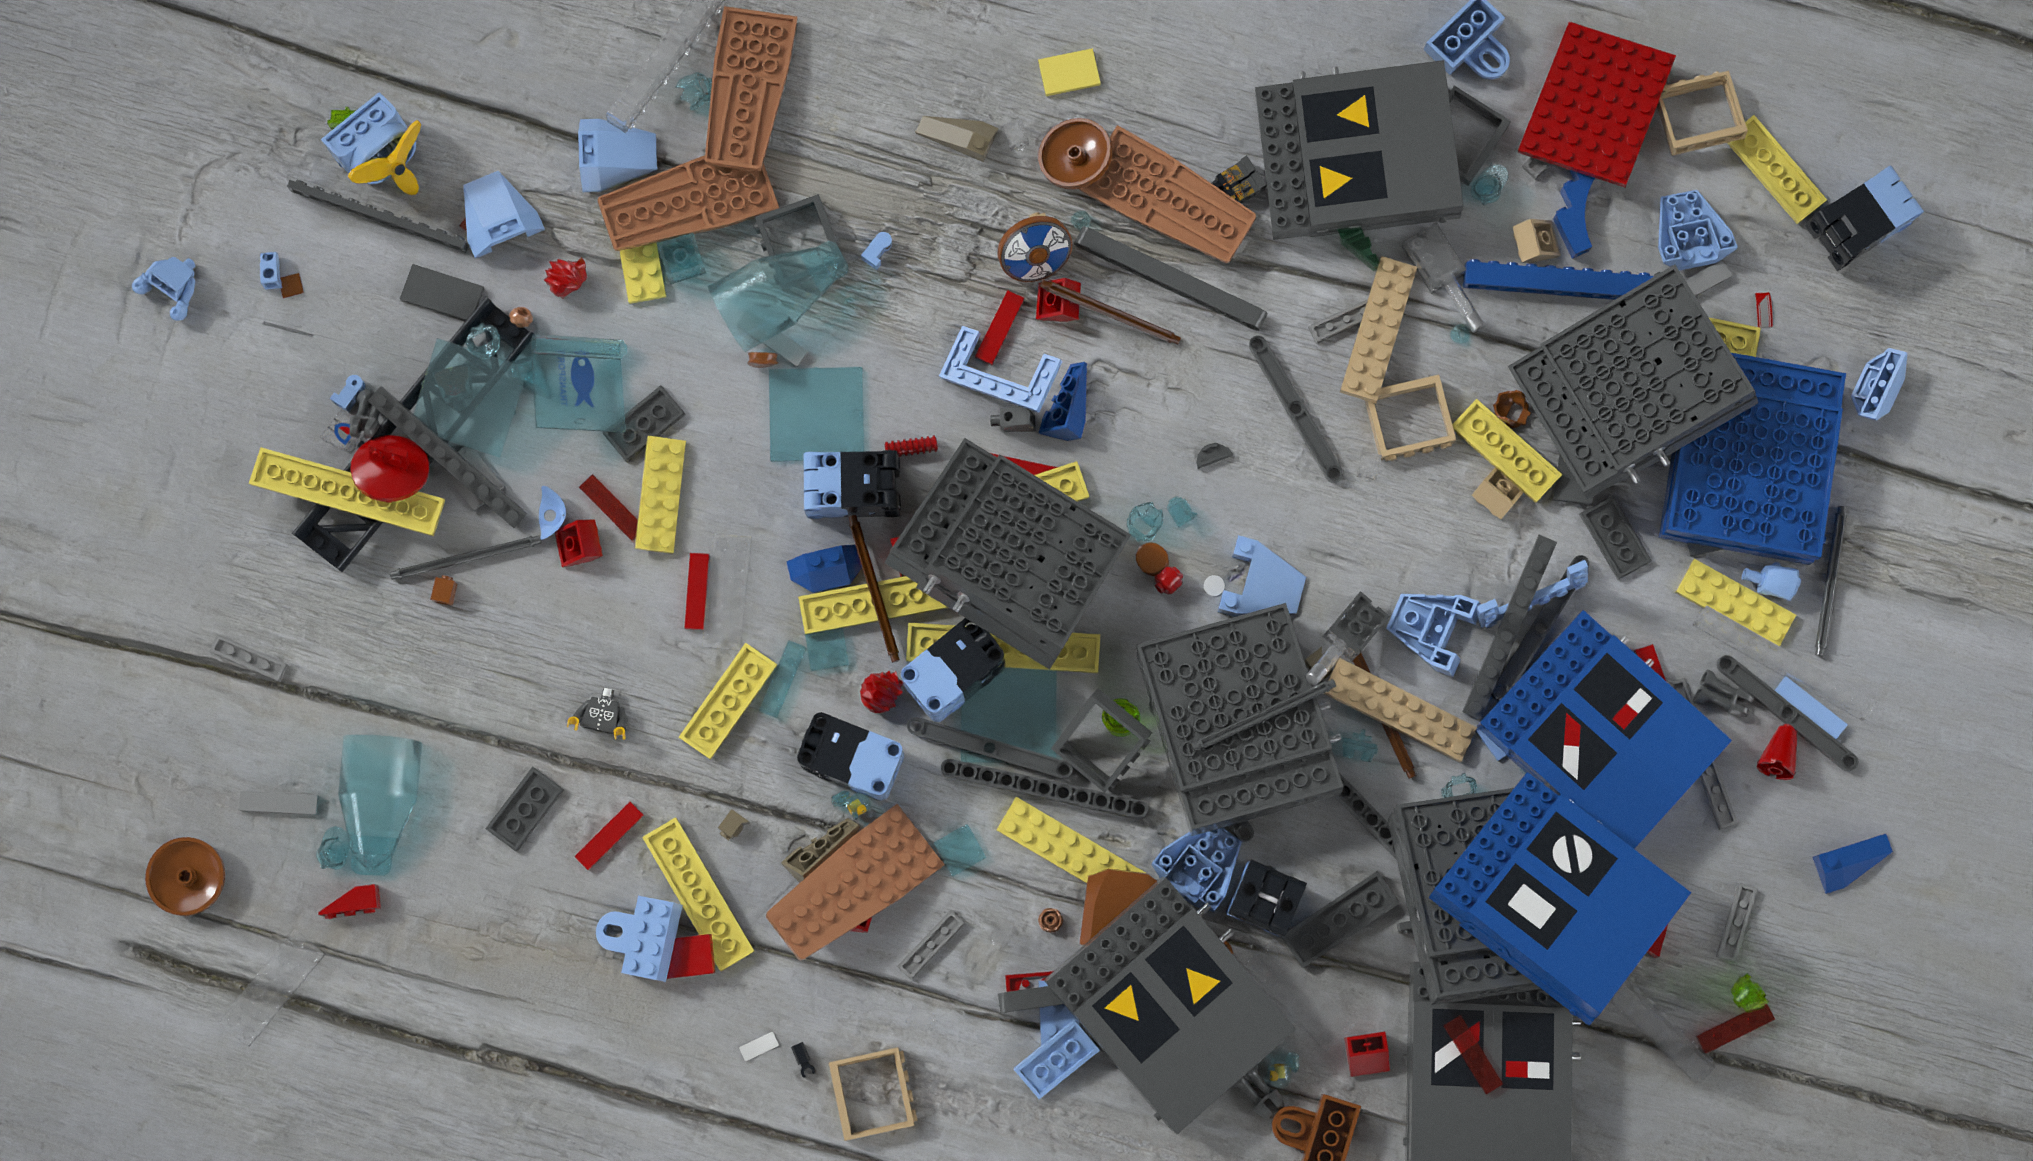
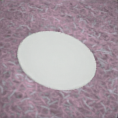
(1214, 585)

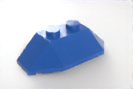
(825, 568)

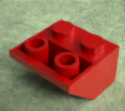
(1367, 1054)

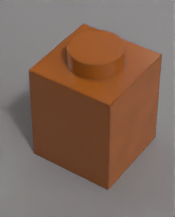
(444, 590)

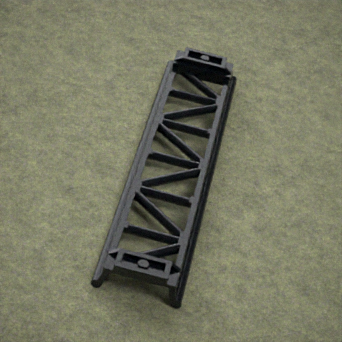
(319, 536)

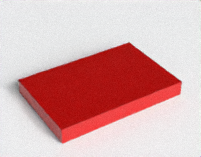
(692, 957)

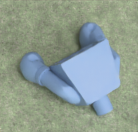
(173, 279)

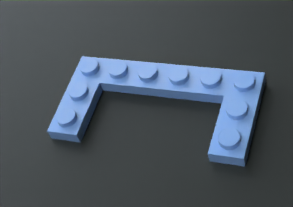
(1026, 397)
(1576, 578)

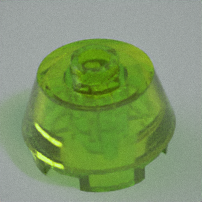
(1113, 725)
(1748, 994)

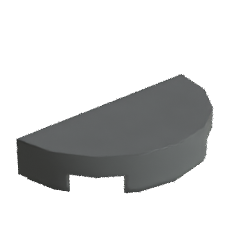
(1211, 454)

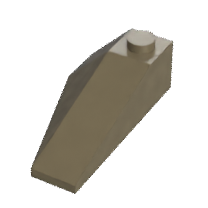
(962, 135)
(806, 860)

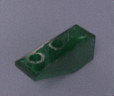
(1359, 245)

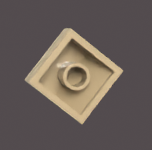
(1536, 240)
(1497, 493)

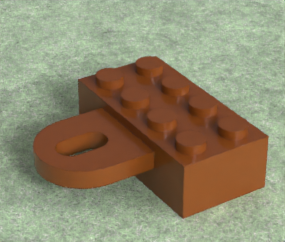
(1322, 1134)

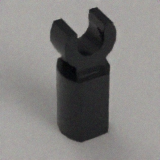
(802, 1058)

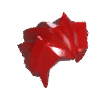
(565, 276)
(881, 691)

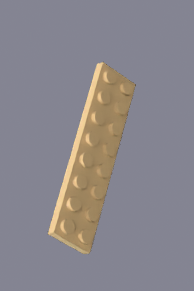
(1378, 329)
(1400, 710)

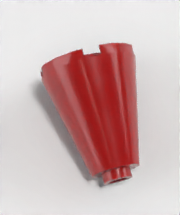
(1780, 754)

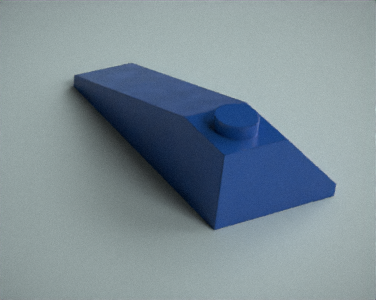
(1068, 412)
(1846, 864)

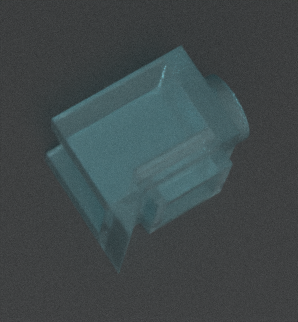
(1180, 511)

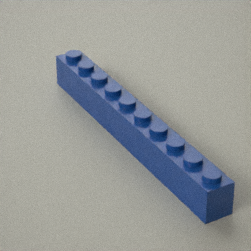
(1550, 280)

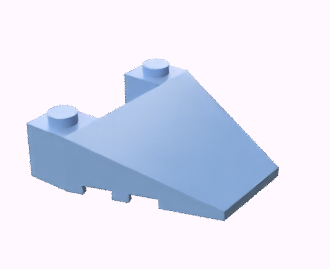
(1267, 584)
(1427, 623)

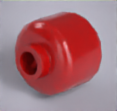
(1168, 580)

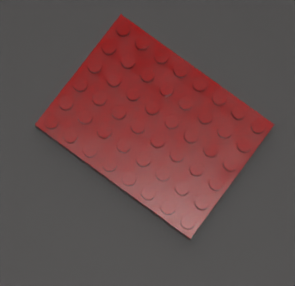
(1597, 104)

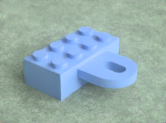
(1468, 38)
(645, 938)

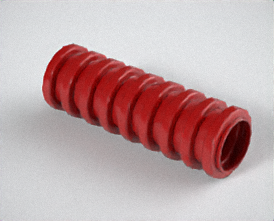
(913, 446)

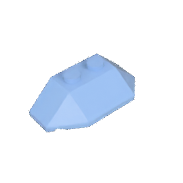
(1880, 384)

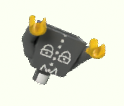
(601, 715)

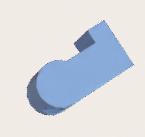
(876, 249)
(270, 270)
(349, 393)

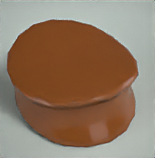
(762, 359)
(1152, 558)

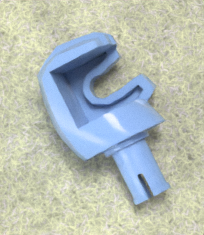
(1775, 580)

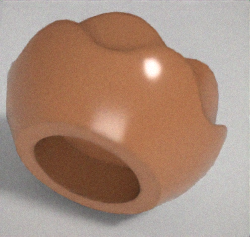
(521, 317)
(1044, 918)

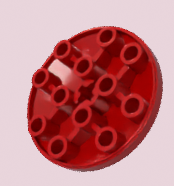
(389, 468)

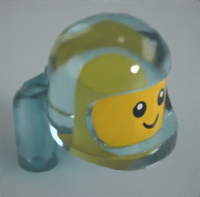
(856, 804)
(1281, 1073)

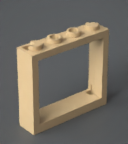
(1709, 139)
(1426, 446)
(840, 1098)

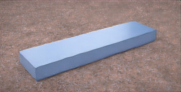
(1811, 707)

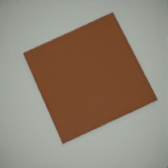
(291, 285)

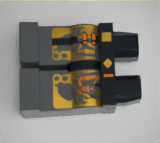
(1240, 181)

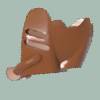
(1504, 403)

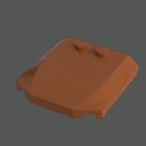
(1108, 895)

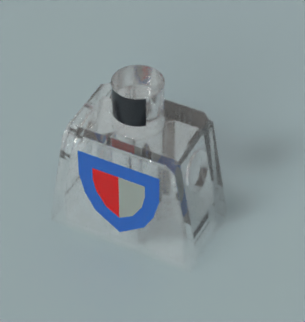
(339, 436)

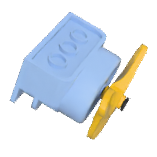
(375, 145)

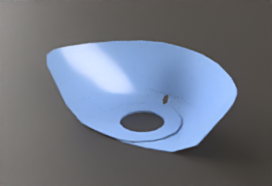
(550, 501)

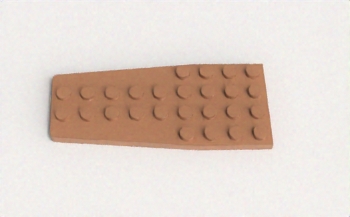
(747, 86)
(1170, 198)
(684, 202)
(854, 883)

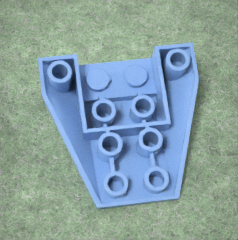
(613, 157)
(496, 213)
(1692, 232)
(1200, 866)

